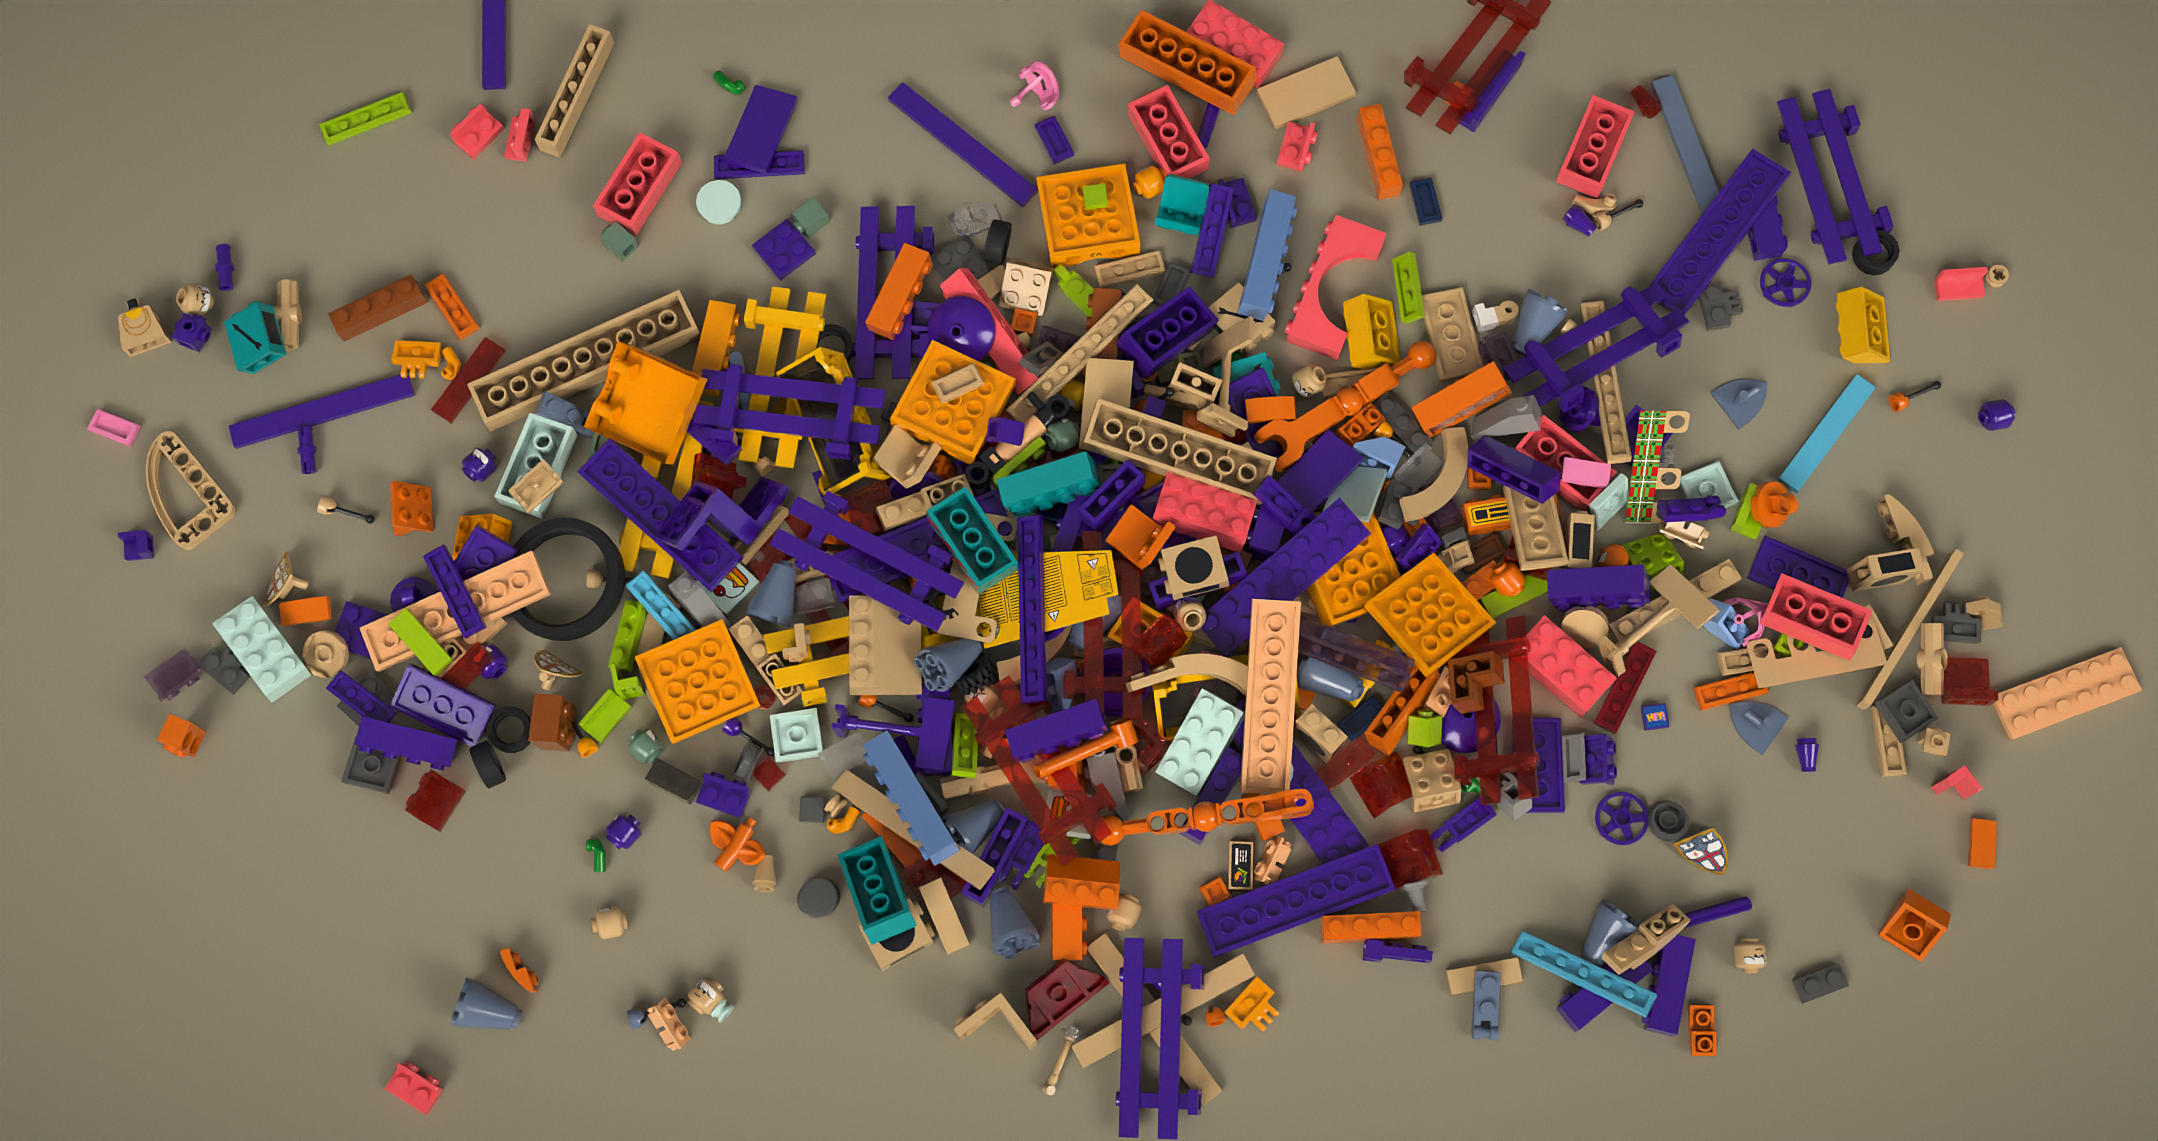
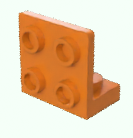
(1138, 537)

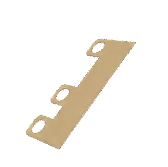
(966, 602)

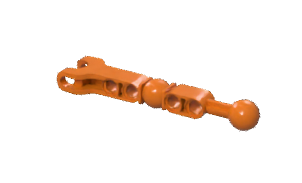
(1345, 403)
(1207, 816)

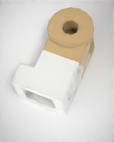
(1494, 316)

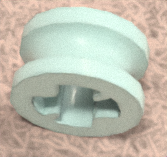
(722, 1010)

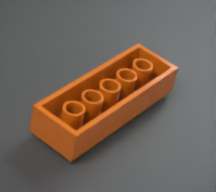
(1187, 62)

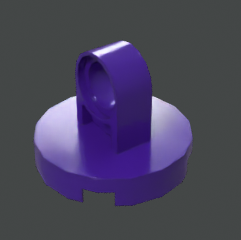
(1583, 414)
(409, 592)

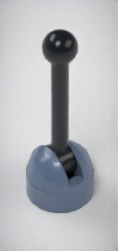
(638, 1017)

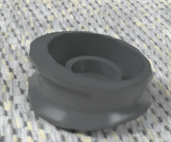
(747, 761)
(1668, 821)
(818, 897)

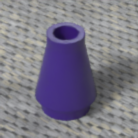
(1579, 221)
(1807, 753)

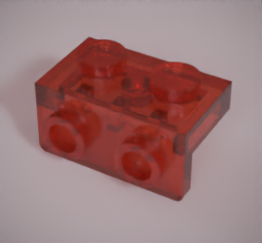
(1160, 641)

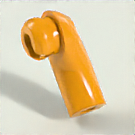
(453, 365)
(843, 824)

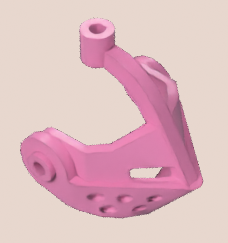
(1049, 95)
(1758, 608)

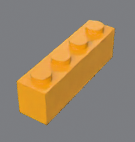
(716, 339)

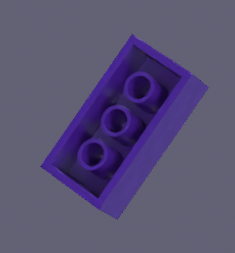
(1167, 332)
(1599, 587)

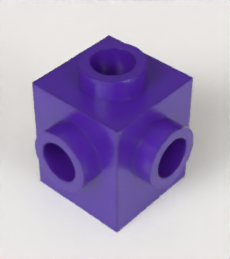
(192, 332)

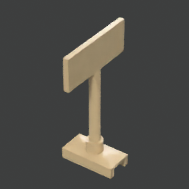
(1219, 348)
(1681, 597)

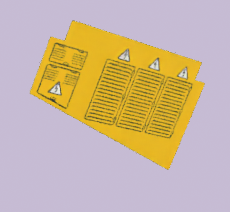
(1073, 593)

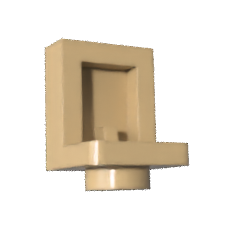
(1987, 611)
(802, 640)
(1934, 741)

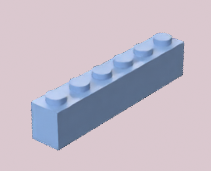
(1267, 254)
(910, 797)

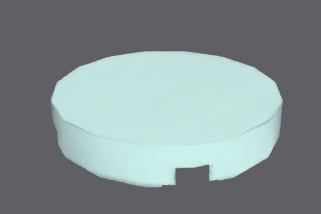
(718, 202)

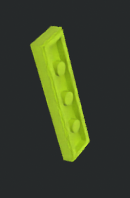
(365, 118)

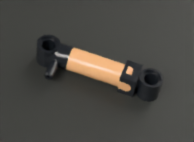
(995, 458)

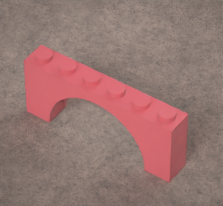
(1343, 242)

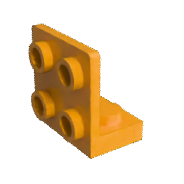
(491, 522)

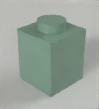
(810, 217)
(618, 241)

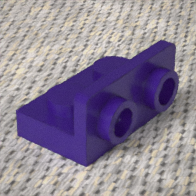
(1241, 207)
(1418, 548)
(1599, 760)
(723, 794)

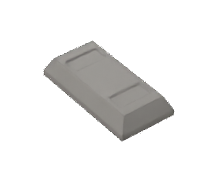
(1573, 757)

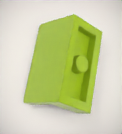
(1743, 521)
(628, 687)
(605, 716)

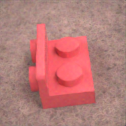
(476, 131)
(520, 136)
(1295, 146)
(414, 1088)

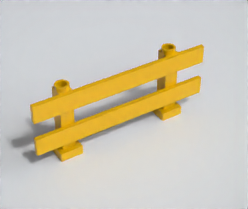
(775, 318)
(633, 538)
(810, 671)

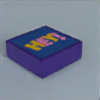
(1654, 717)

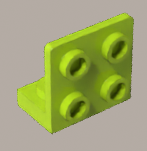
(1655, 554)

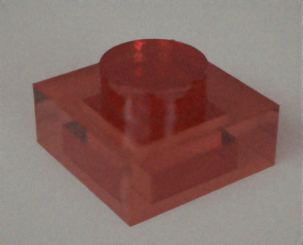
(768, 774)

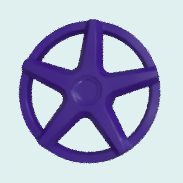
(1785, 282)
(1621, 818)

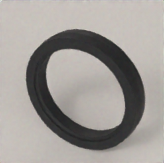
(614, 583)

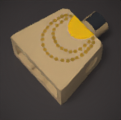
(141, 329)

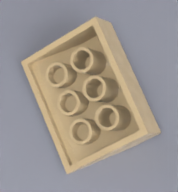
(882, 650)

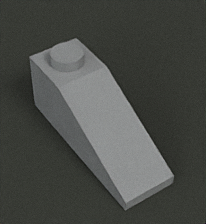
(1508, 418)
(696, 601)
(1105, 771)
(1509, 795)

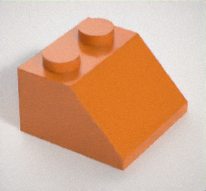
(1915, 924)

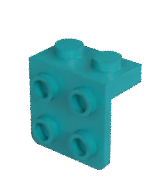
(1182, 204)

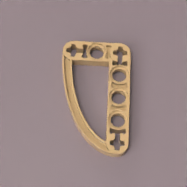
(212, 511)

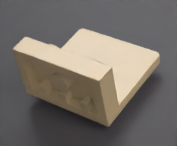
(1025, 286)
(905, 457)
(1432, 780)

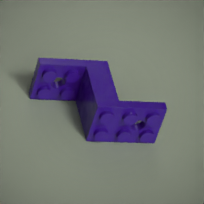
(711, 504)

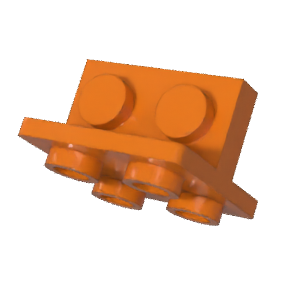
(411, 508)

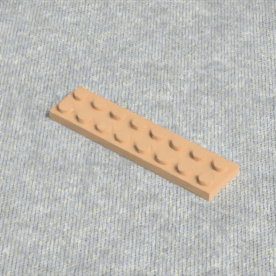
(493, 591)
(1270, 696)

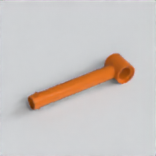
(1122, 734)

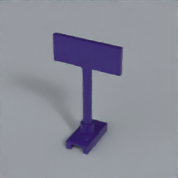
(933, 733)

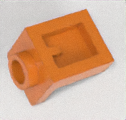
(942, 467)

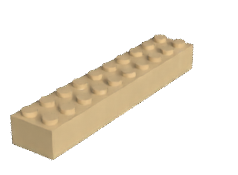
(581, 360)

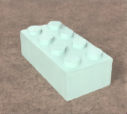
(538, 441)
(261, 649)
(1201, 742)

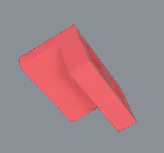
(1960, 283)
(1961, 780)

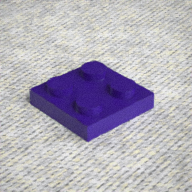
(783, 249)
(349, 626)

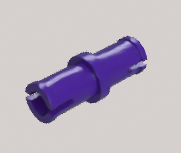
(224, 267)
(306, 450)

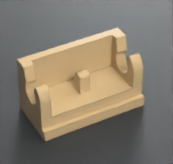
(535, 486)

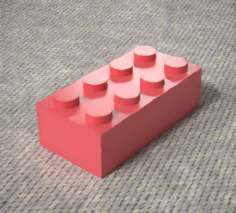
(1237, 38)
(1168, 134)
(1595, 146)
(637, 183)
(1550, 447)
(1204, 511)
(1816, 617)
(1566, 667)

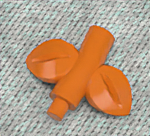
(735, 843)

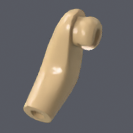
(1593, 206)

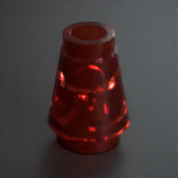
(1646, 102)

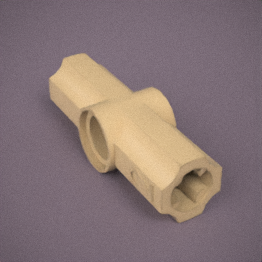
(288, 313)
(1932, 658)
(1128, 770)
(985, 780)

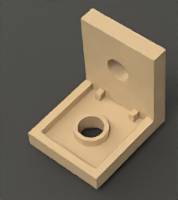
(985, 1011)

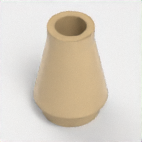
(765, 875)

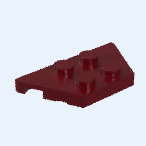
(1059, 994)

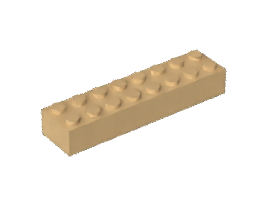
(1175, 449)

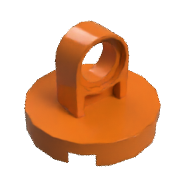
(1772, 504)

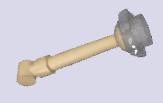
(1071, 1035)

